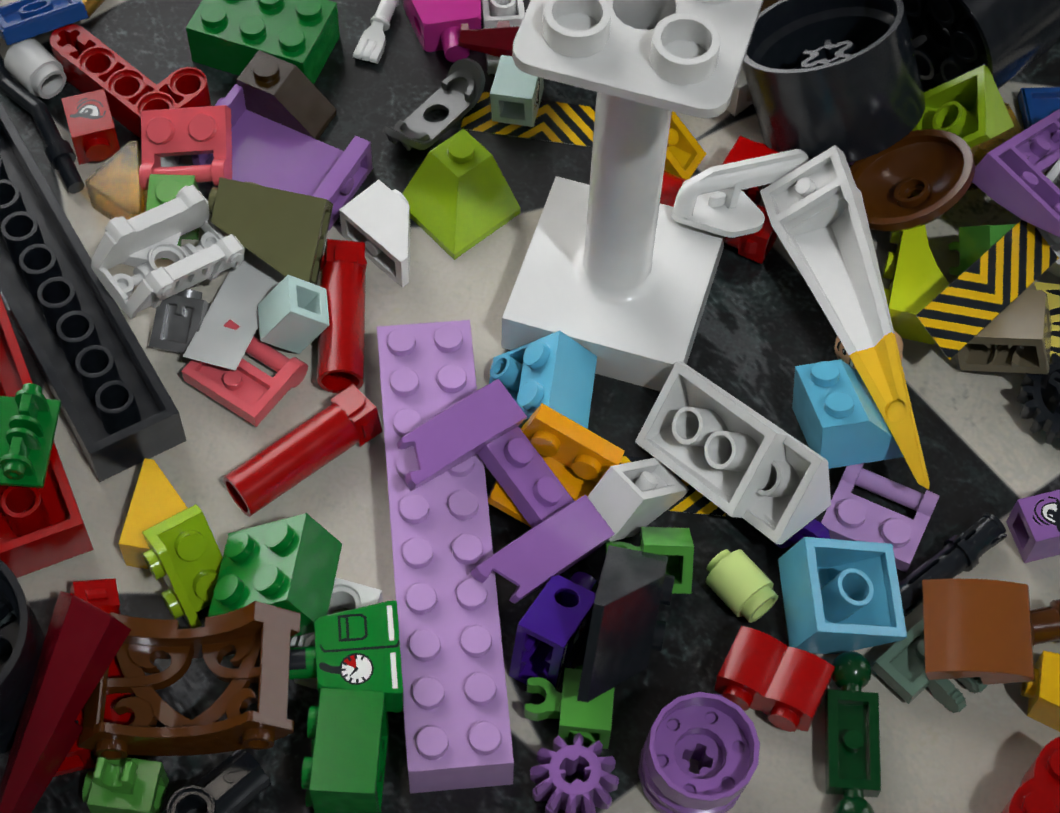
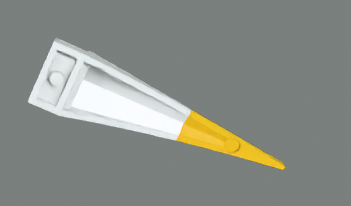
(830, 241)

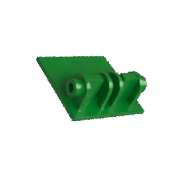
(26, 436)

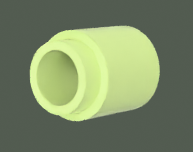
(741, 584)

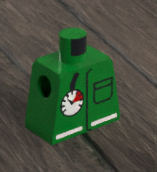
(355, 652)

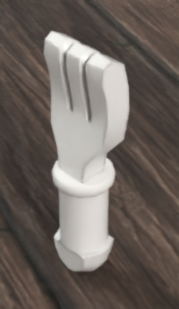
(373, 38)

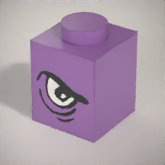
(1036, 526)

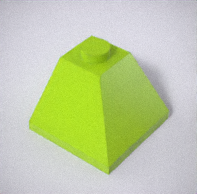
(460, 194)

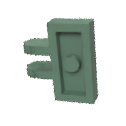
(905, 673)

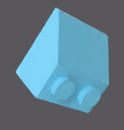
(840, 415)
(841, 595)

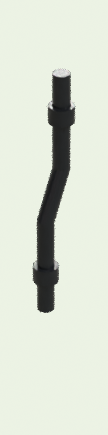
(58, 150)

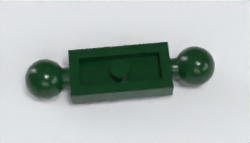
(852, 736)

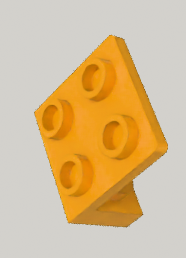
(569, 450)

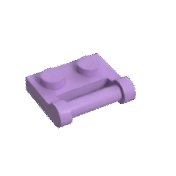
(862, 520)

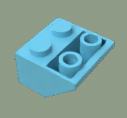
(551, 373)

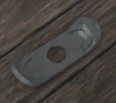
(456, 95)

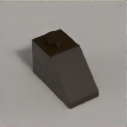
(285, 95)

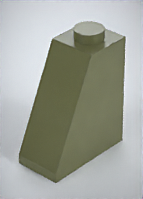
(274, 224)

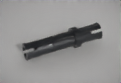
(957, 555)

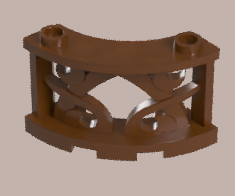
(252, 633)

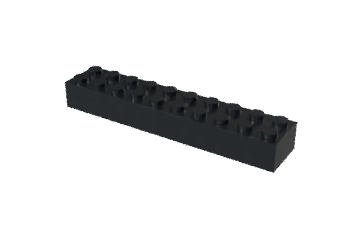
(75, 324)

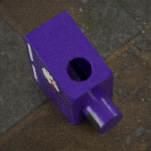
(555, 618)

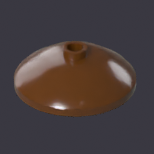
(914, 179)

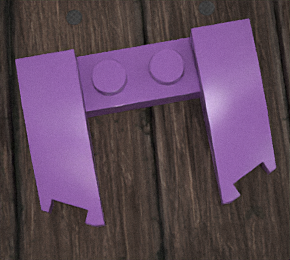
(1016, 176)
(489, 426)

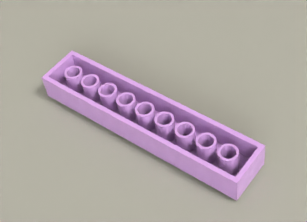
(439, 534)

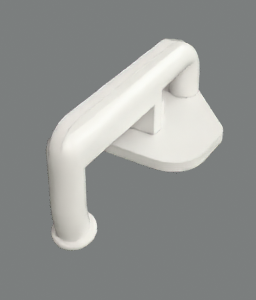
(716, 198)

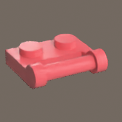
(187, 133)
(248, 389)

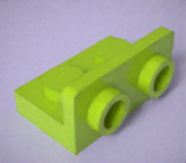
(188, 561)

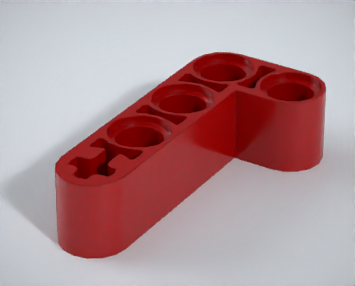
(95, 66)

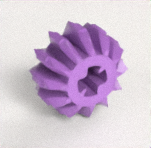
(568, 762)

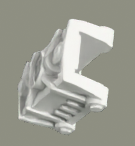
(156, 236)

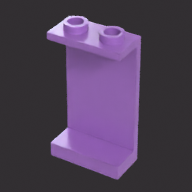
(291, 160)

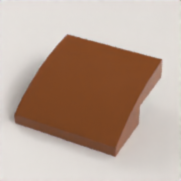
(977, 630)

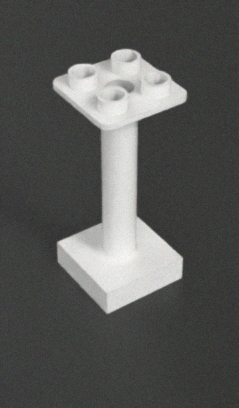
(608, 253)

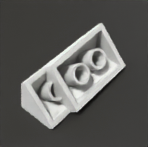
(735, 456)

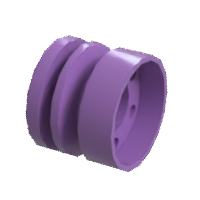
(704, 730)

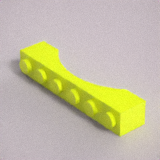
(913, 282)

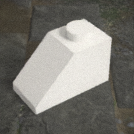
(382, 222)
(635, 495)

